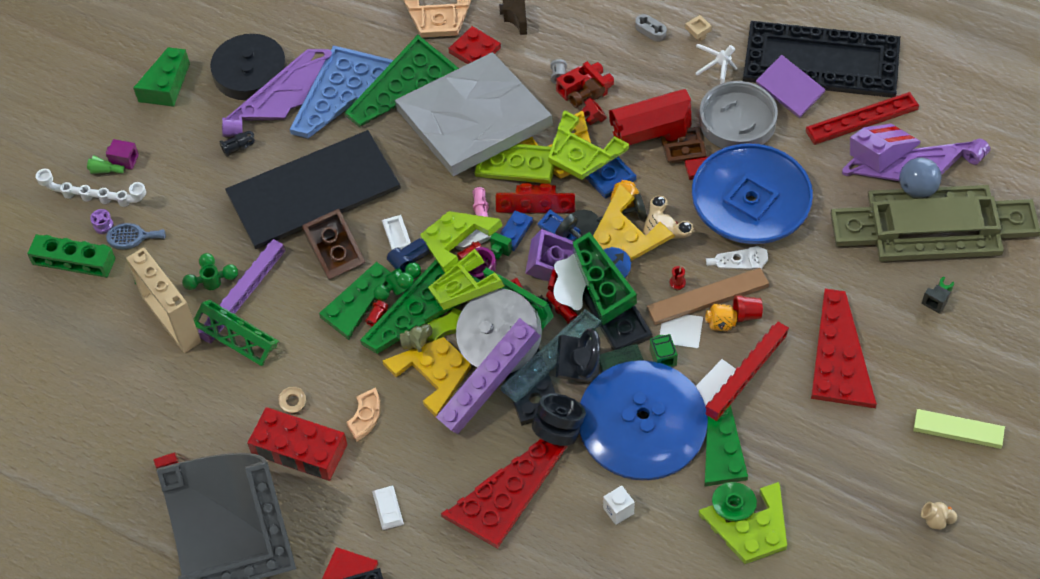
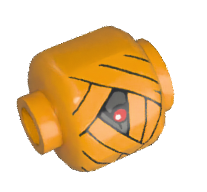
(721, 317)

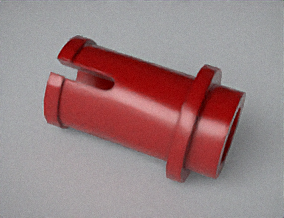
(463, 253)
(677, 280)
(377, 312)

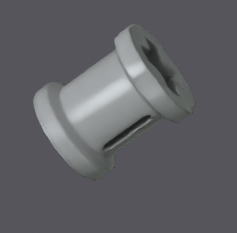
(559, 70)

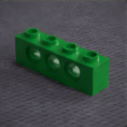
(71, 255)

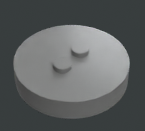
(737, 114)
(487, 321)

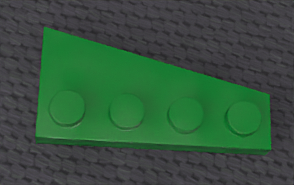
(723, 452)

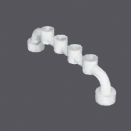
(137, 190)

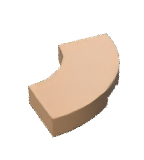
(366, 414)

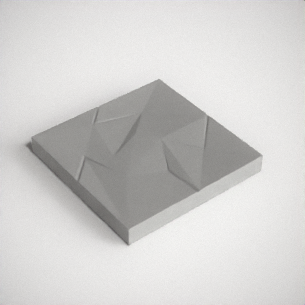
(473, 113)

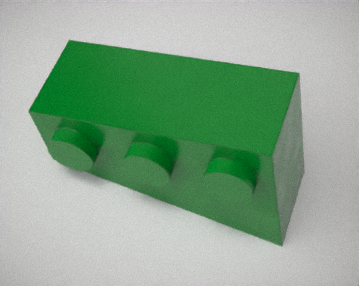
(164, 78)

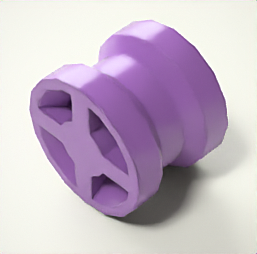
(101, 221)

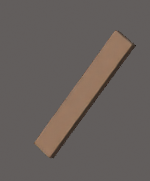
(707, 296)

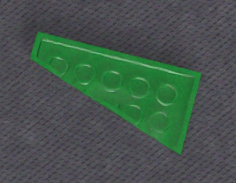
(409, 71)
(410, 310)

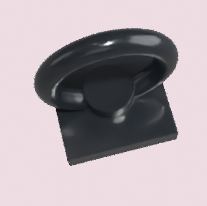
(578, 357)

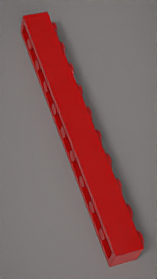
(747, 370)

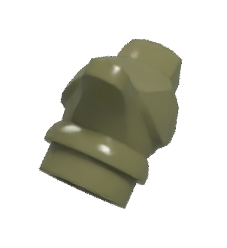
(416, 337)

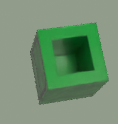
(663, 350)

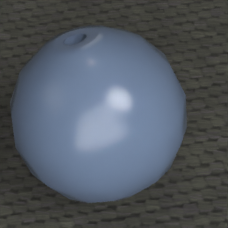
(920, 178)

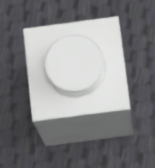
(618, 505)

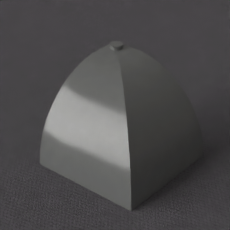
(226, 518)

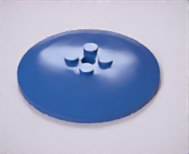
(755, 170)
(647, 446)

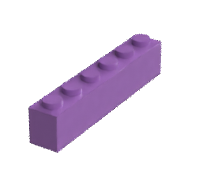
(488, 376)

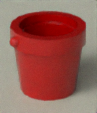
(747, 308)

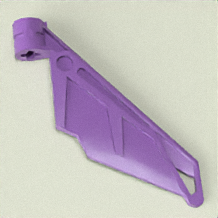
(280, 94)
(942, 155)

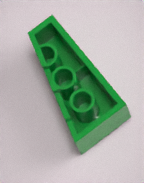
(604, 281)

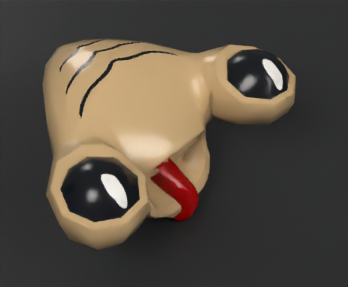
(657, 206)

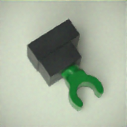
(937, 297)

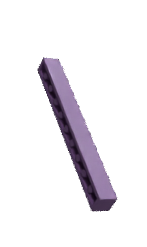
(248, 283)

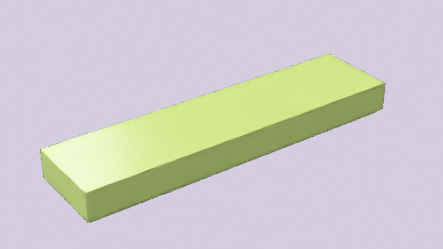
(959, 428)

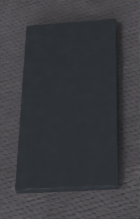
(831, 57)
(310, 187)

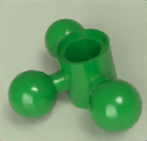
(208, 270)
(397, 281)

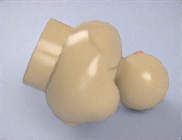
(938, 515)

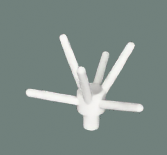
(722, 58)

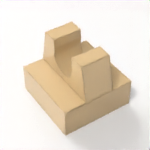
(698, 27)

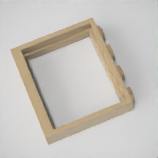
(161, 297)

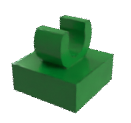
(500, 245)

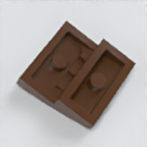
(685, 147)

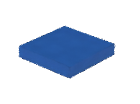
(610, 174)

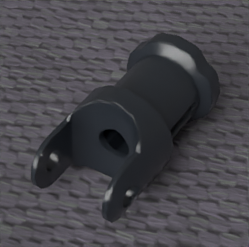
(238, 142)

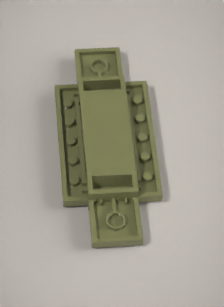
(944, 211)

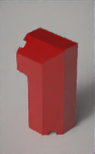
(654, 117)

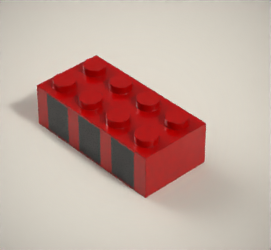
(297, 443)

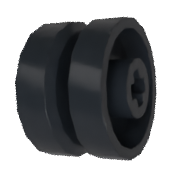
(558, 419)

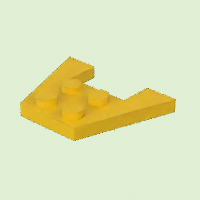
(621, 233)
(439, 365)

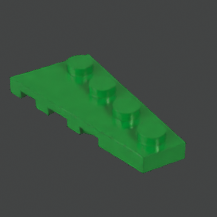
(350, 306)

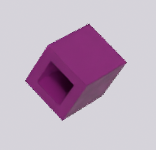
(122, 153)

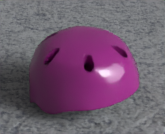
(486, 254)

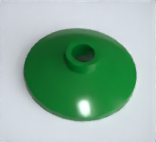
(735, 494)

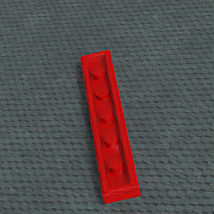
(862, 118)

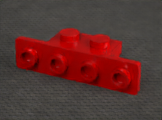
(535, 200)

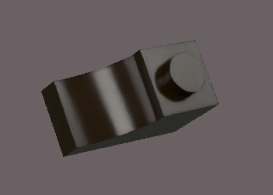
(515, 13)

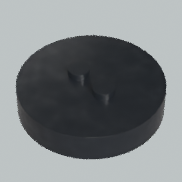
(246, 64)

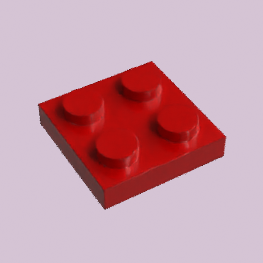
(473, 46)

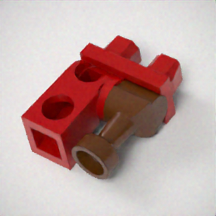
(587, 78)

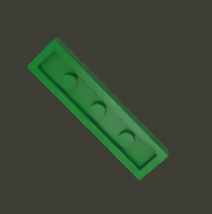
(541, 306)
(237, 325)

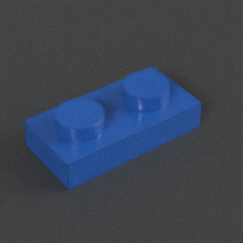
(517, 228)

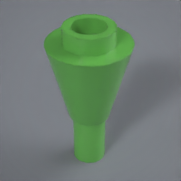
(98, 165)

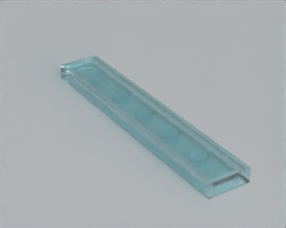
(545, 359)

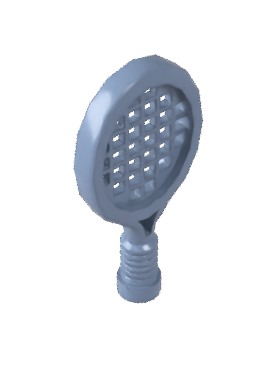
(142, 235)

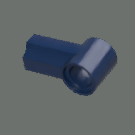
(411, 253)

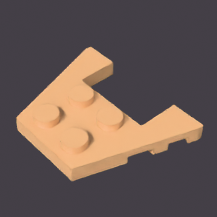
(438, 19)

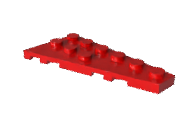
(839, 362)
(503, 496)

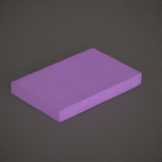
(790, 86)

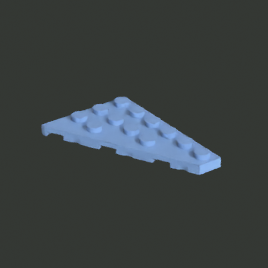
(337, 88)

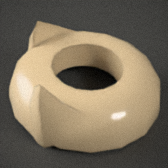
(288, 392)

